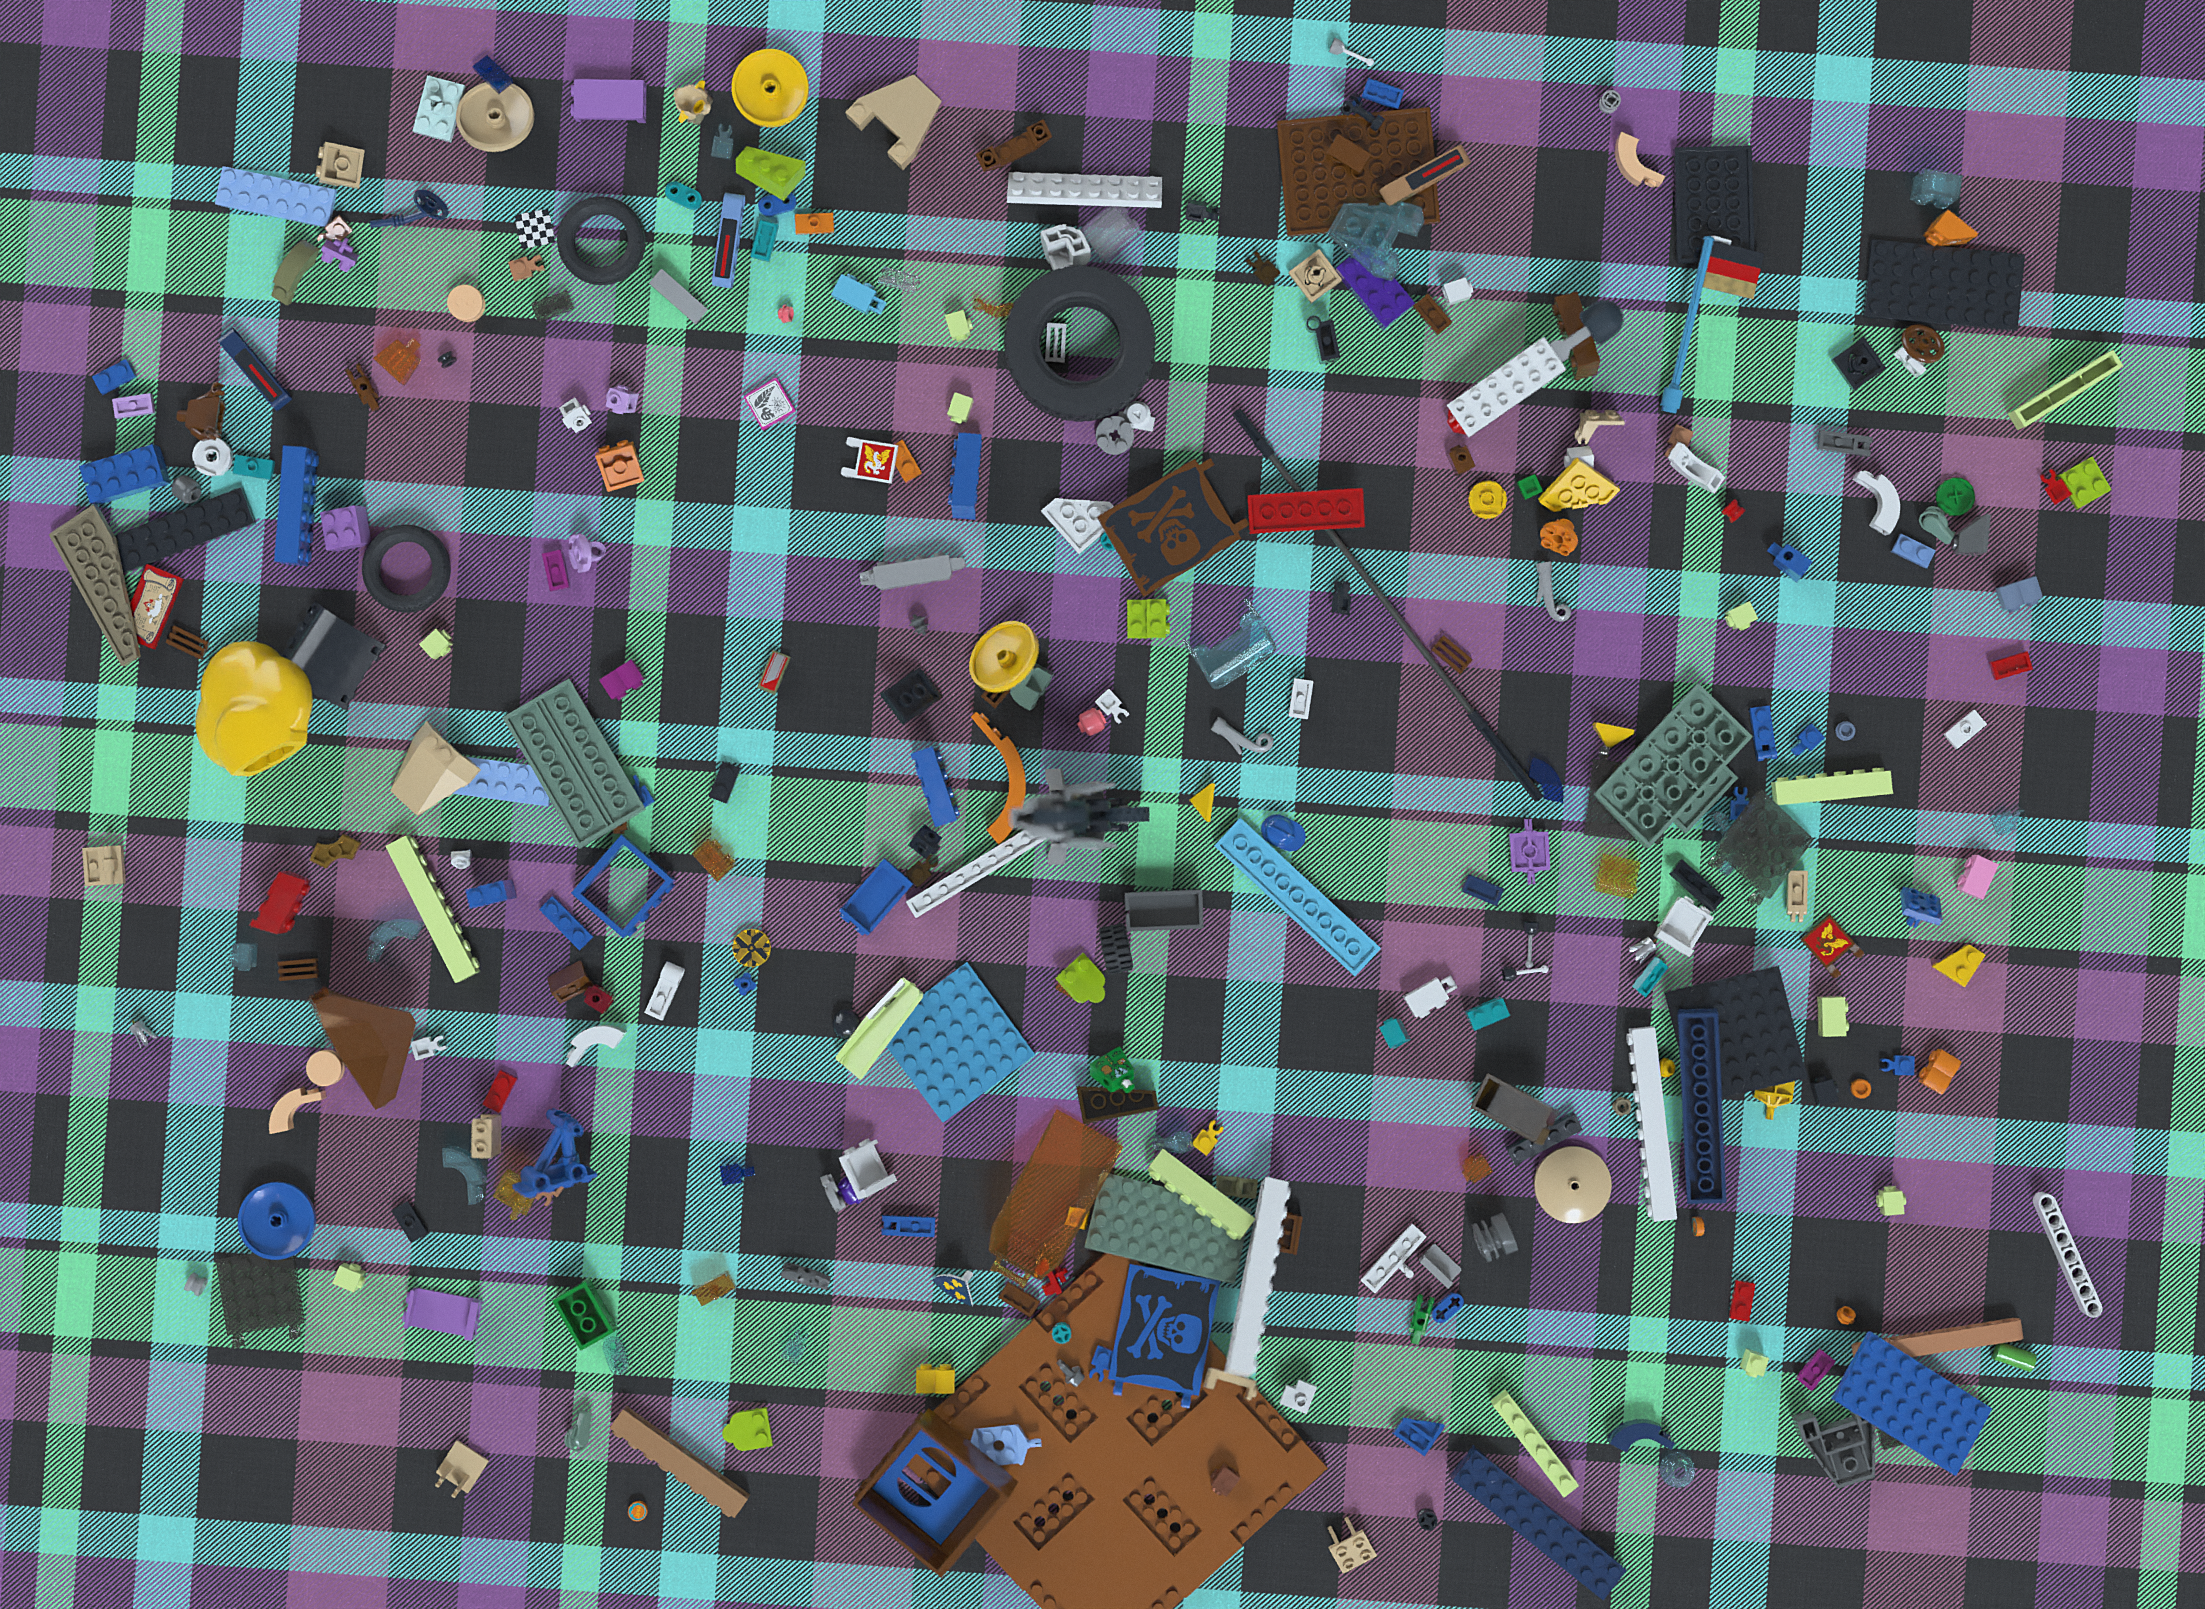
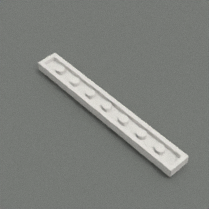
(971, 873)

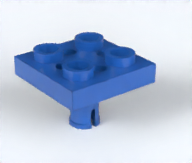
(1920, 907)

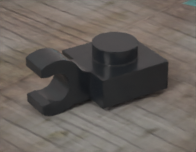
(1198, 211)
(1341, 601)

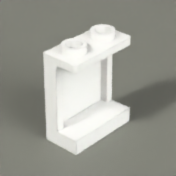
(1683, 925)
(865, 1169)

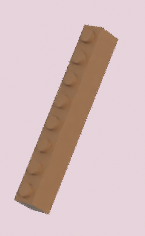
(679, 1461)

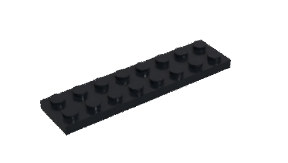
(184, 530)

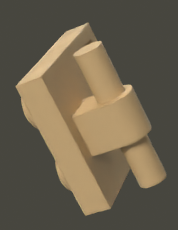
(104, 865)

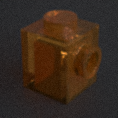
(1475, 1168)

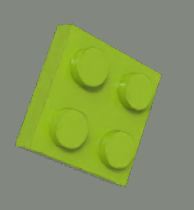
(2085, 482)

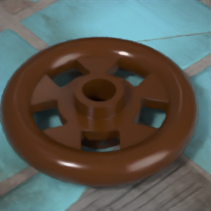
(1923, 344)

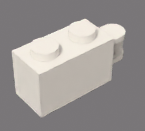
(1429, 996)

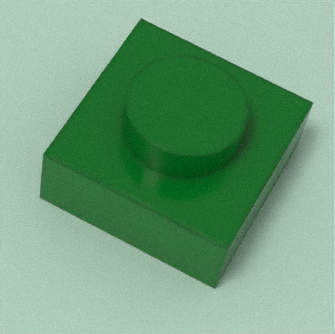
(1529, 487)

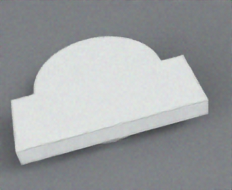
(1138, 416)

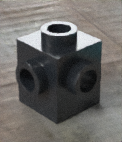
(925, 842)

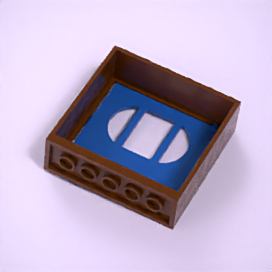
(926, 1527)

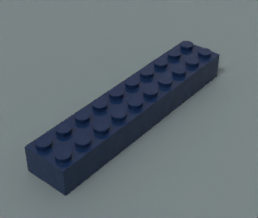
(1702, 1106)
(1538, 1522)

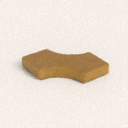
(343, 848)

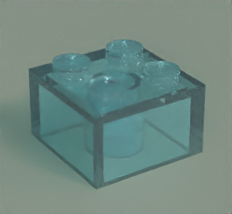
(1936, 188)

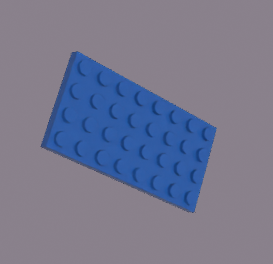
(1911, 1403)

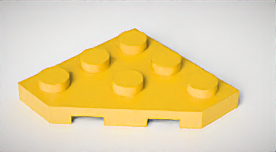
(1578, 488)

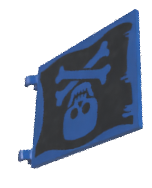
(1163, 1331)

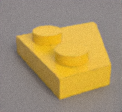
(1961, 964)

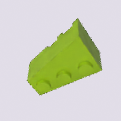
(770, 171)

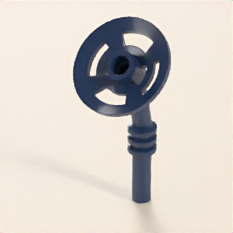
(426, 206)

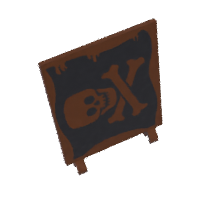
(1170, 527)

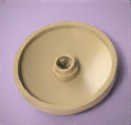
(493, 119)
(1560, 1171)

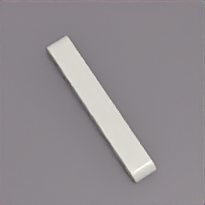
(2073, 1261)

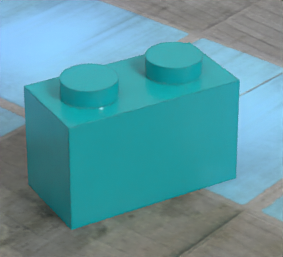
(1487, 1013)

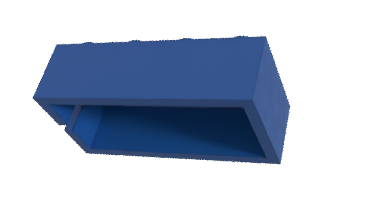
(125, 474)

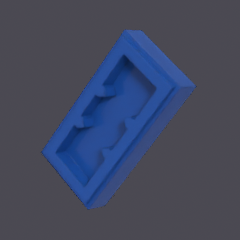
(1382, 93)

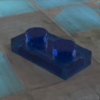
(492, 74)

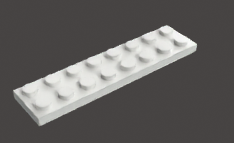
(1084, 189)

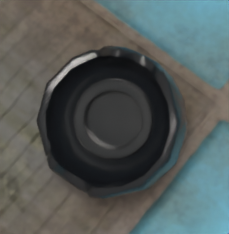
(845, 1023)

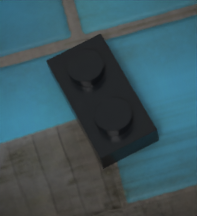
(725, 782)

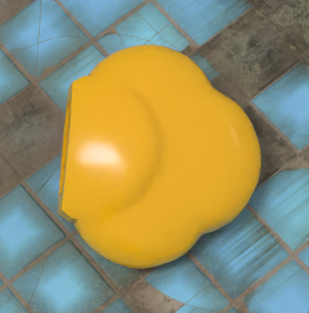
(252, 708)

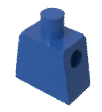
(1793, 568)

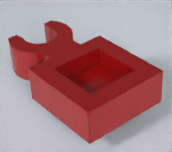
(2057, 489)

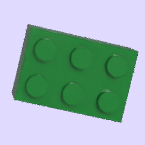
(585, 1314)

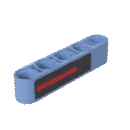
(728, 240)

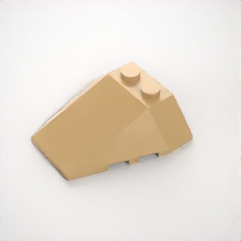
(431, 771)

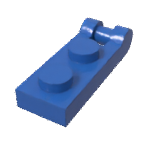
(1762, 732)
(909, 1226)

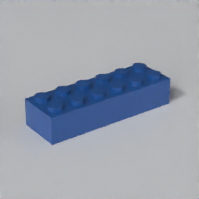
(296, 506)

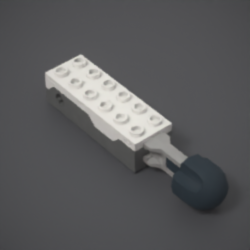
(1529, 371)

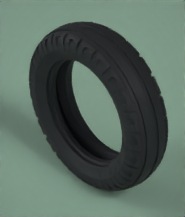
(577, 216)
(372, 568)

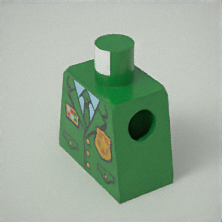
(1113, 1071)

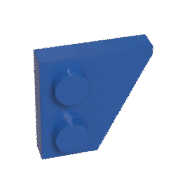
(1418, 1433)

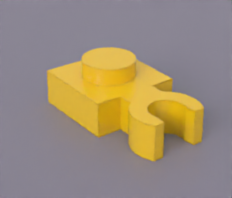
(1205, 1139)

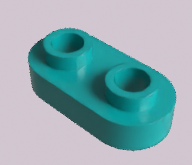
(683, 195)

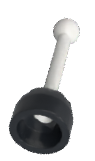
(1509, 973)

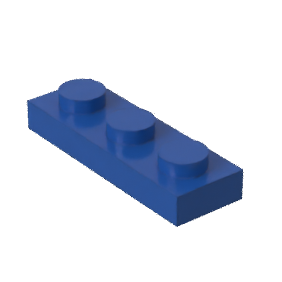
(566, 923)

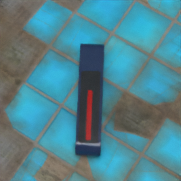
(254, 369)

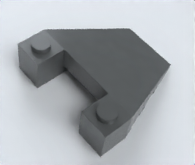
(1840, 1447)

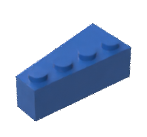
(935, 786)

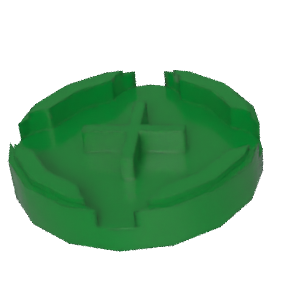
(1955, 496)

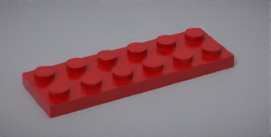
(1306, 510)

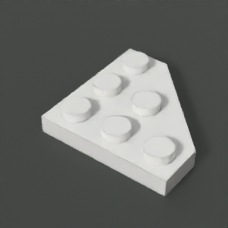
(1077, 520)

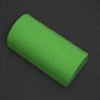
(2014, 1356)

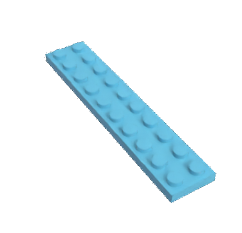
(1297, 897)

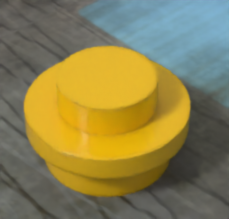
(1667, 1067)

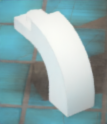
(1887, 500)

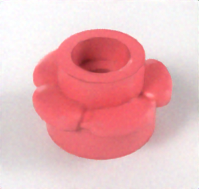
(786, 313)

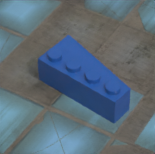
(965, 476)

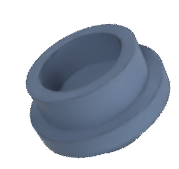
(1845, 731)

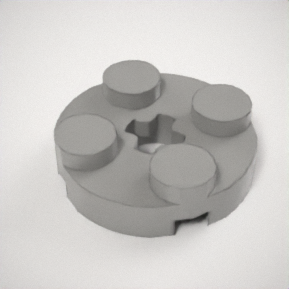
(1108, 426)
(832, 1192)

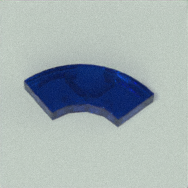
(1548, 779)

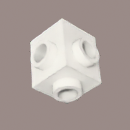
(575, 415)

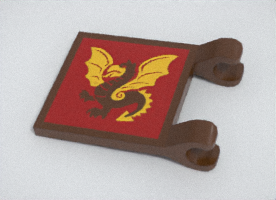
(1828, 943)

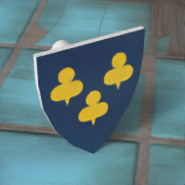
(955, 1286)

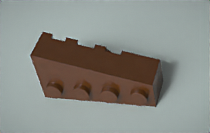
(1584, 356)

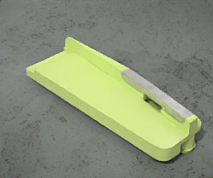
(879, 1028)

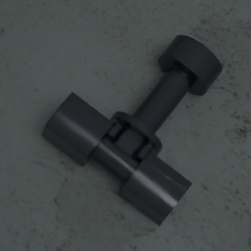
(1353, 104)

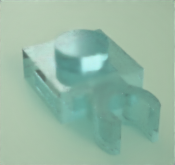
(722, 145)
(2006, 822)
(794, 1348)

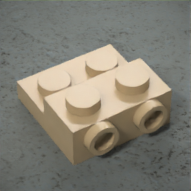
(340, 165)

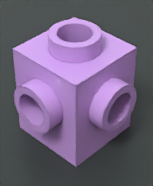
(621, 399)

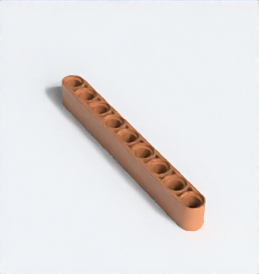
(1955, 1337)

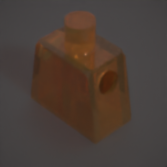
(400, 359)

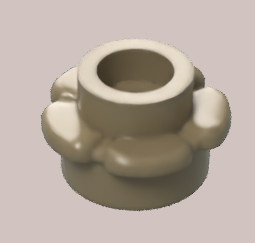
(1621, 1101)

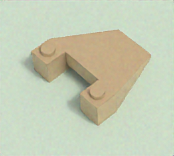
(904, 109)

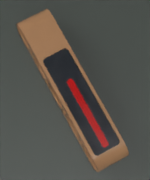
(1425, 176)

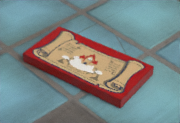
(153, 604)

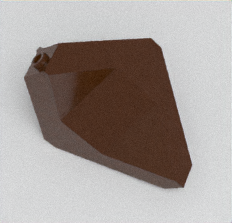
(368, 1040)

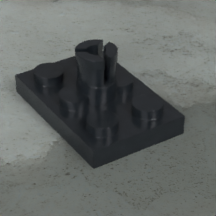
(911, 696)

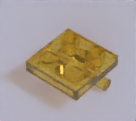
(1617, 876)
(512, 1198)

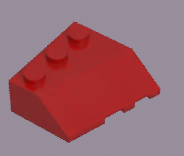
(283, 903)

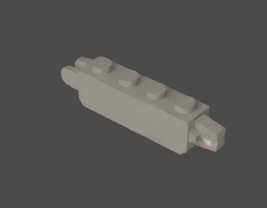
(913, 572)

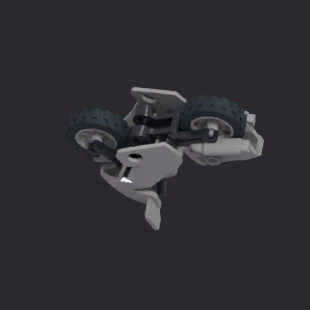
(1075, 816)

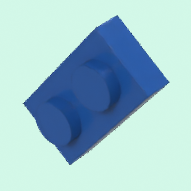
(114, 376)

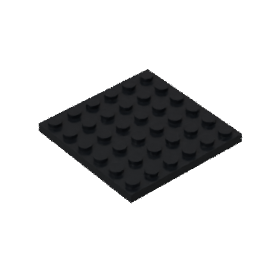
(1754, 1028)

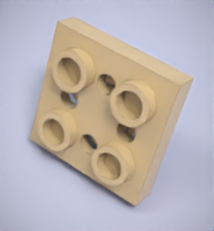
(1327, 277)

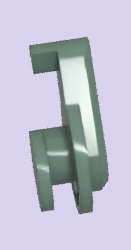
(1937, 524)
(580, 1432)

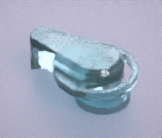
(1176, 1143)

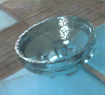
(1672, 1462)

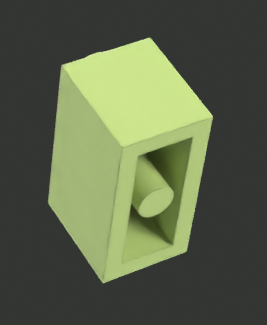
(1832, 1016)

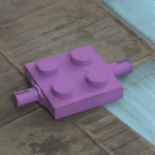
(1529, 851)

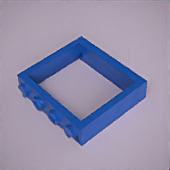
(605, 860)

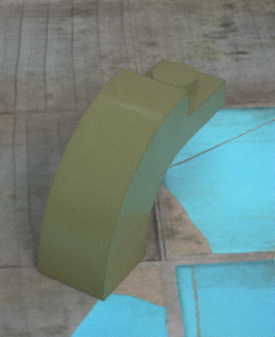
(292, 269)

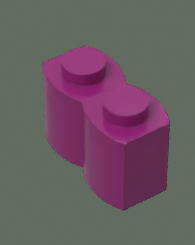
(622, 680)

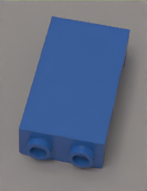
(875, 897)

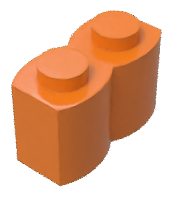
(1939, 1071)

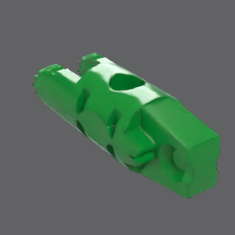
(1419, 1328)

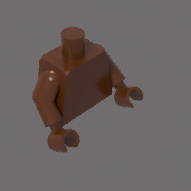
(205, 414)

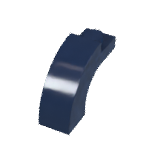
(1638, 1429)

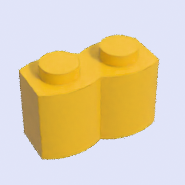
(935, 1379)

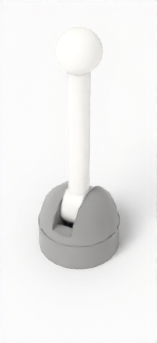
(1337, 47)

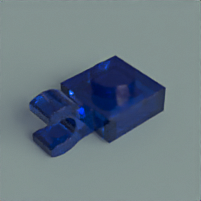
(733, 1173)

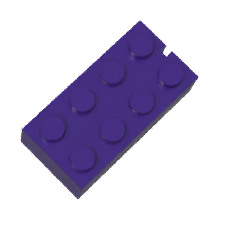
(1380, 297)

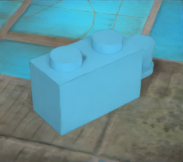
(857, 295)

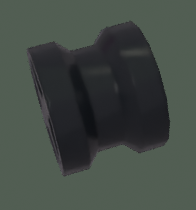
(1428, 1523)

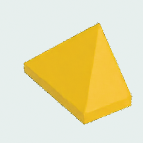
(1611, 734)
(1203, 801)

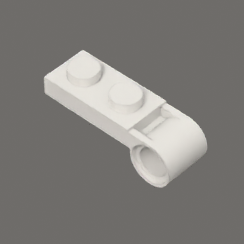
(665, 990)

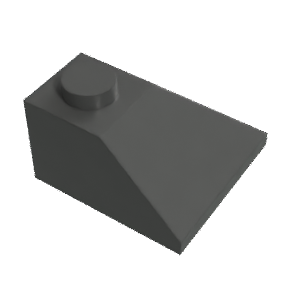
(1973, 538)

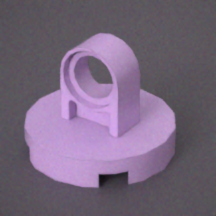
(581, 552)

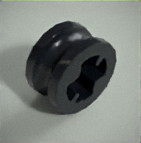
(447, 359)

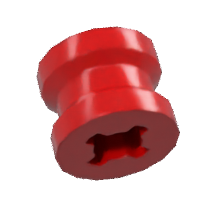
(1733, 510)

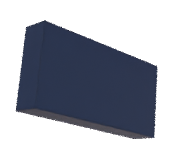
(1482, 890)

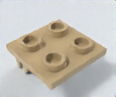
(1590, 421)
(461, 1467)
(1351, 1551)

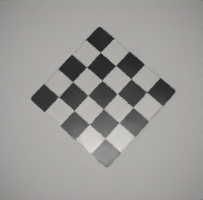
(534, 228)

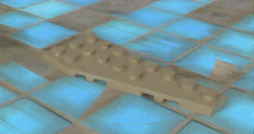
(96, 567)

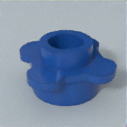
(745, 978)

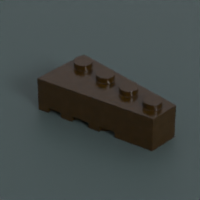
(1100, 1104)

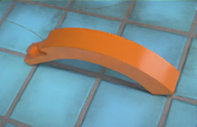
(1017, 780)

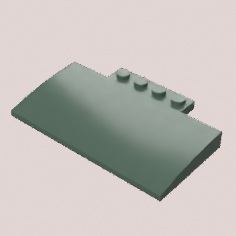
(1675, 769)

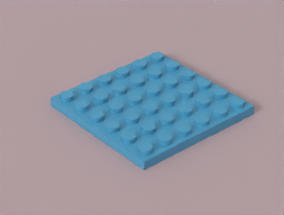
(958, 1043)

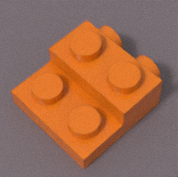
(619, 465)

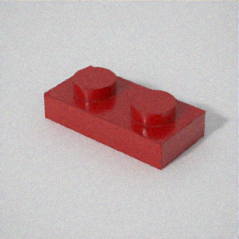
(500, 1091)
(1742, 1300)

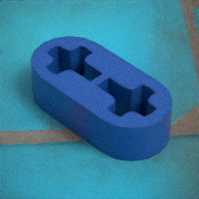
(1444, 1304)

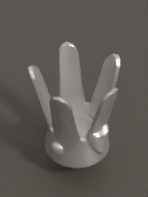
(1646, 945)
(138, 1028)

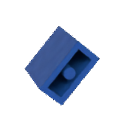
(491, 893)

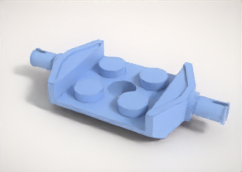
(1014, 1443)

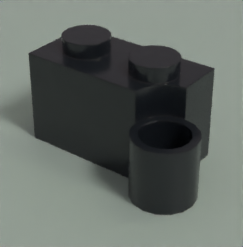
(1325, 340)

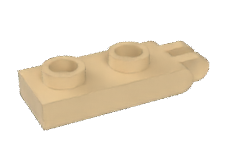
(1796, 894)

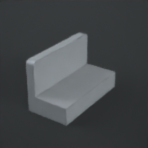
(1440, 1265)

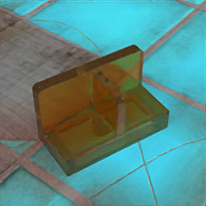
(714, 1288)

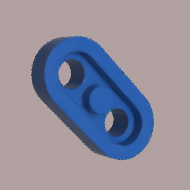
(777, 205)

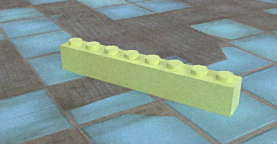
(432, 908)

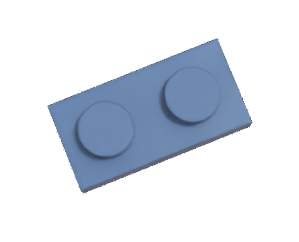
(1913, 551)

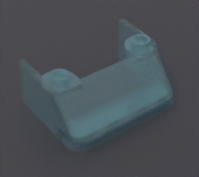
(1236, 653)

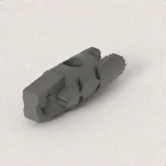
(805, 1276)

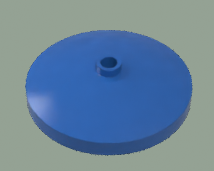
(260, 1224)

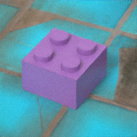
(345, 528)

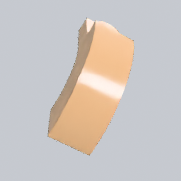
(1629, 164)
(283, 1112)

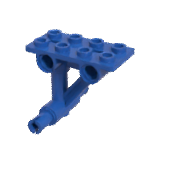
(568, 1169)

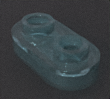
(615, 1355)

